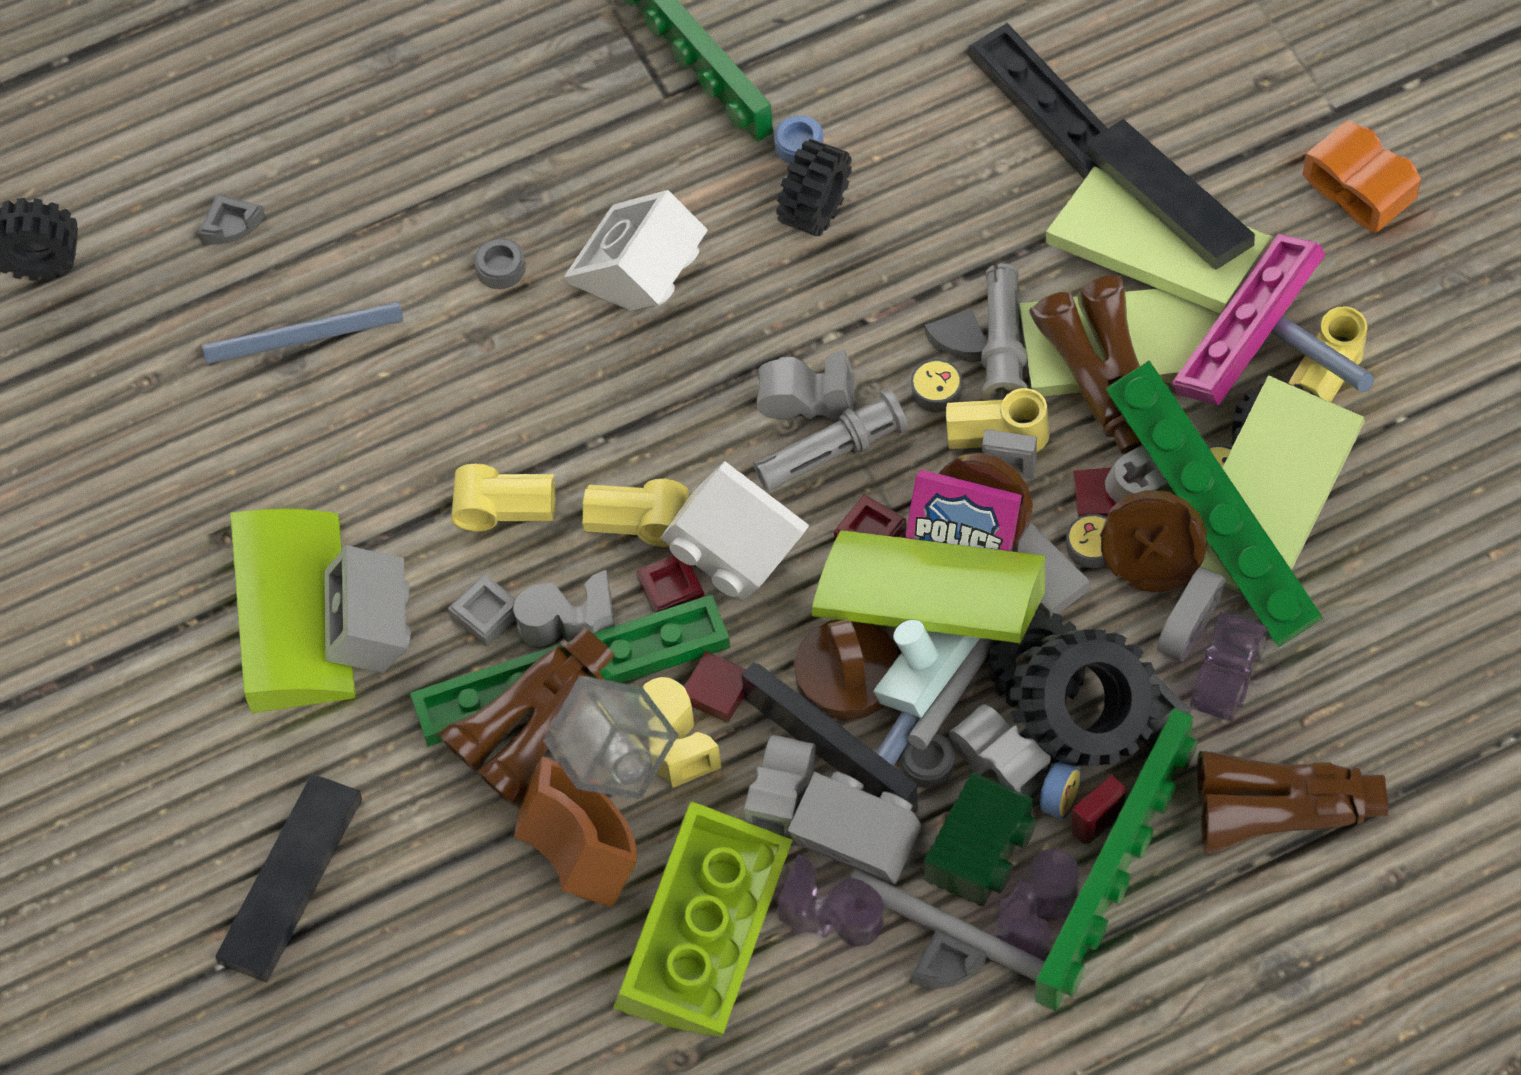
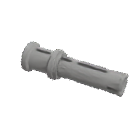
(1004, 353)
(852, 432)

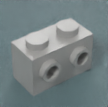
(365, 609)
(855, 826)

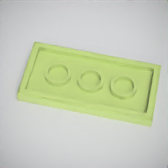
(1122, 235)
(1160, 328)
(1288, 464)

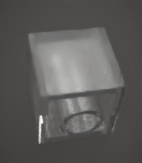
(610, 737)

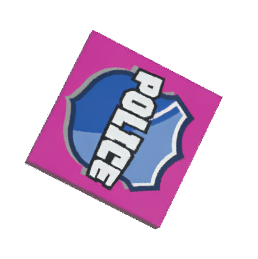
(962, 512)

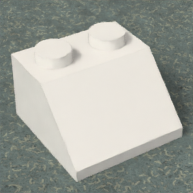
(638, 251)
(733, 532)

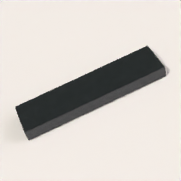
(1038, 94)
(1170, 194)
(831, 740)
(288, 878)

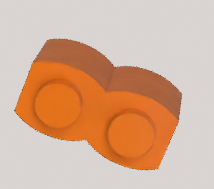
(1362, 175)

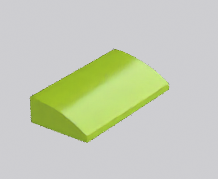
(937, 583)
(282, 607)
(703, 922)

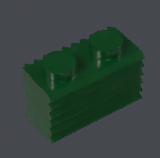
(979, 839)

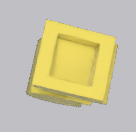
(688, 756)

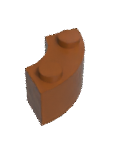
(577, 833)

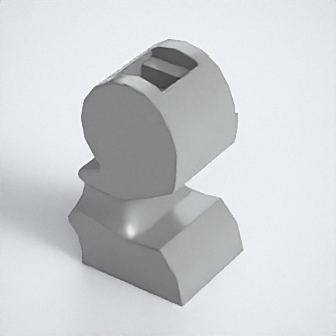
(793, 388)
(546, 614)
(991, 743)
(778, 782)

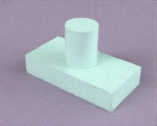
(922, 667)

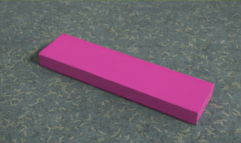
(1248, 319)

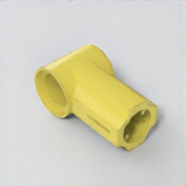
(1335, 323)
(969, 419)
(487, 496)
(634, 510)

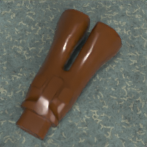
(1106, 314)
(538, 690)
(1264, 798)

